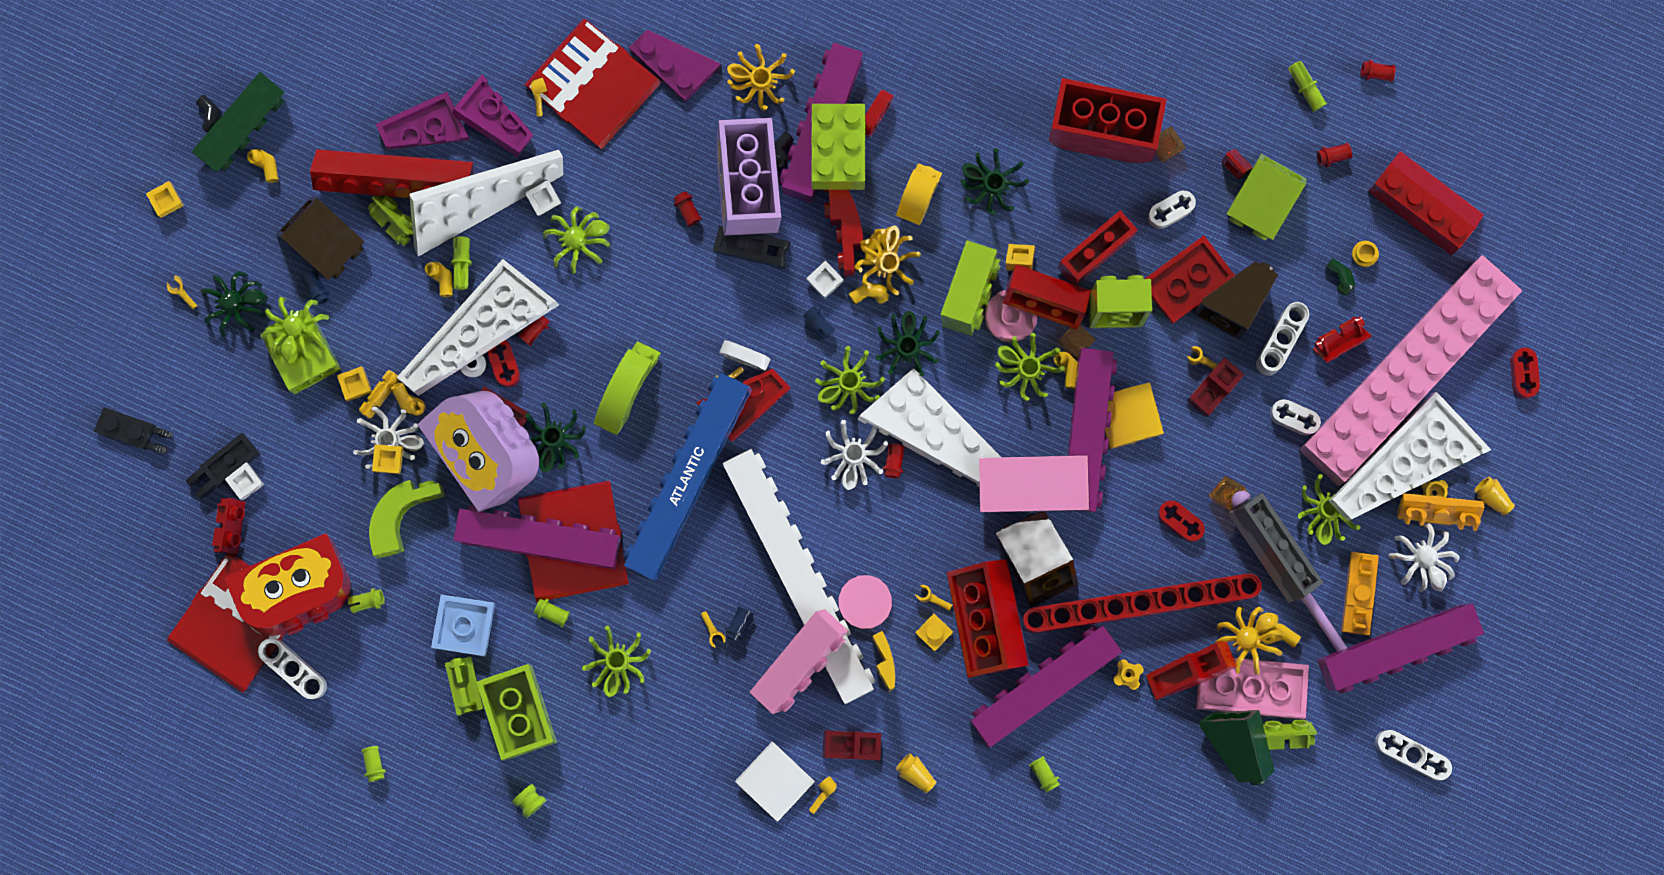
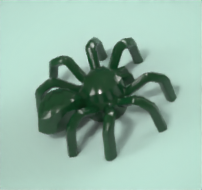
(992, 183)
(233, 303)
(907, 345)
(553, 438)

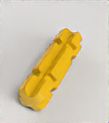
(379, 394)

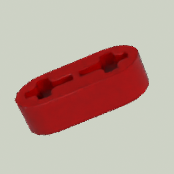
(877, 111)
(510, 361)
(1531, 373)
(1177, 526)

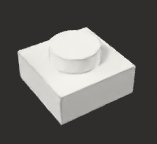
(543, 198)
(824, 279)
(244, 481)

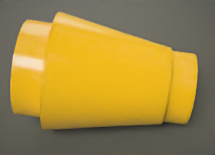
(1494, 495)
(915, 773)

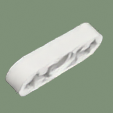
(1398, 739)

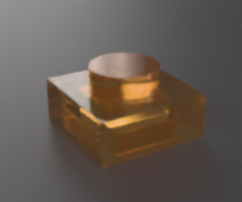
(1169, 144)
(1076, 339)
(1224, 491)

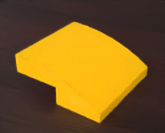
(1133, 416)
(885, 669)

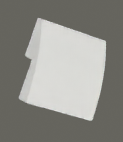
(774, 781)

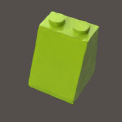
(1266, 197)

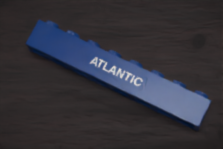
(687, 477)

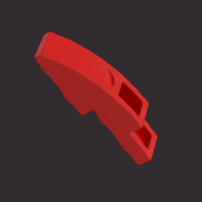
(843, 212)

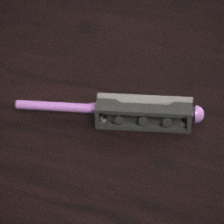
(1280, 556)

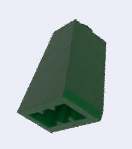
(1240, 743)

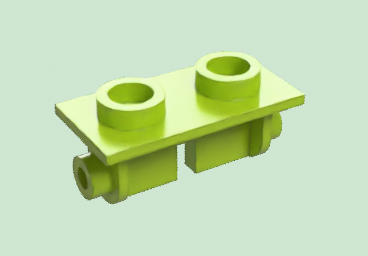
(385, 211)
(463, 685)
(1298, 732)

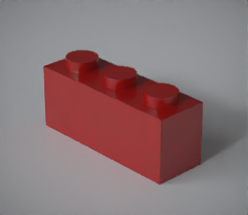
(1097, 248)
(1046, 296)

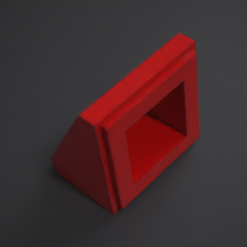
(1236, 164)

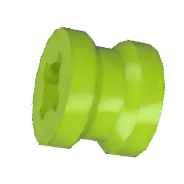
(529, 801)

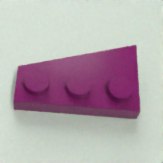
(674, 64)
(490, 116)
(423, 125)

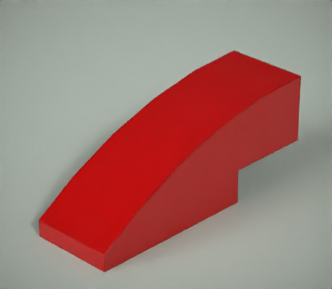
(1191, 670)

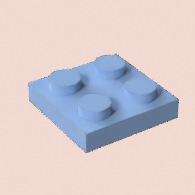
(463, 625)

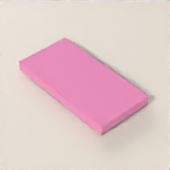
(1034, 483)
(1275, 691)

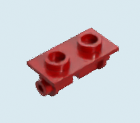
(1333, 344)
(231, 514)

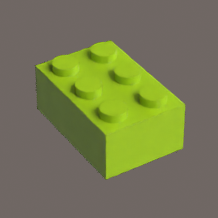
(838, 146)
(970, 288)
(1120, 302)
(516, 712)

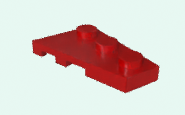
(766, 391)

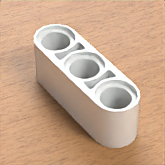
(1291, 330)
(279, 665)

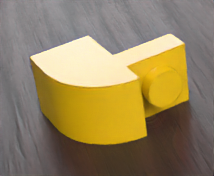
(918, 193)

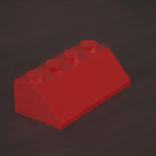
(1426, 203)
(987, 618)

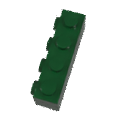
(238, 122)

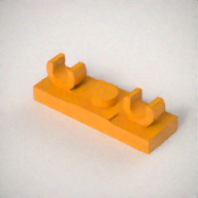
(1440, 510)
(1359, 593)

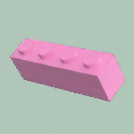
(799, 661)

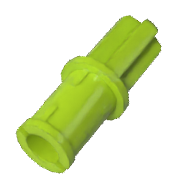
(1307, 86)
(461, 262)

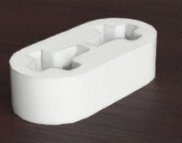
(1169, 204)
(744, 356)
(1297, 412)

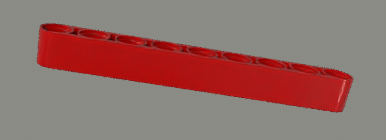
(1153, 598)

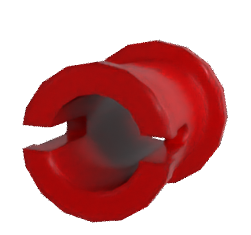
(1377, 71)
(1326, 156)
(687, 208)
(533, 330)
(894, 461)

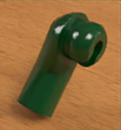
(1344, 274)

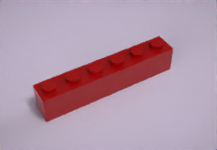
(382, 173)

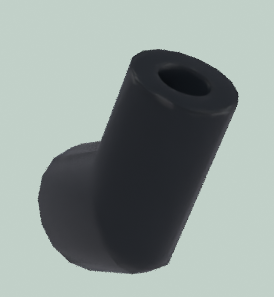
(212, 112)
(780, 149)

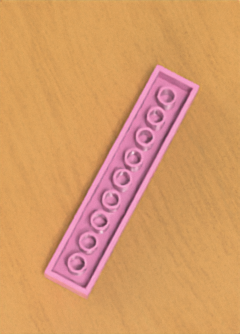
(1410, 370)

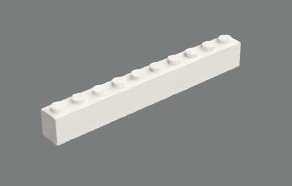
(794, 567)

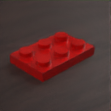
(1188, 279)

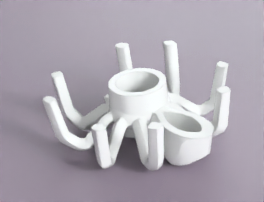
(390, 437)
(853, 455)
(1426, 558)

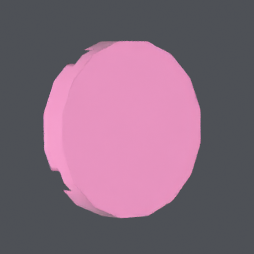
(1008, 321)
(865, 602)

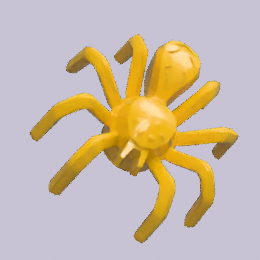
(760, 78)
(885, 259)
(1249, 637)

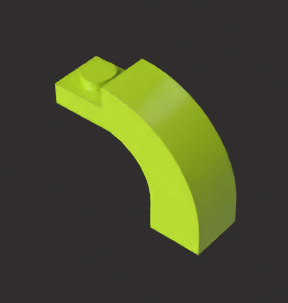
(624, 387)
(387, 515)

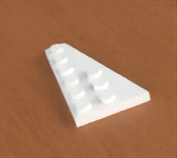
(462, 203)
(488, 317)
(929, 426)
(1417, 452)

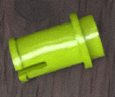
(367, 600)
(551, 612)
(373, 764)
(1044, 774)

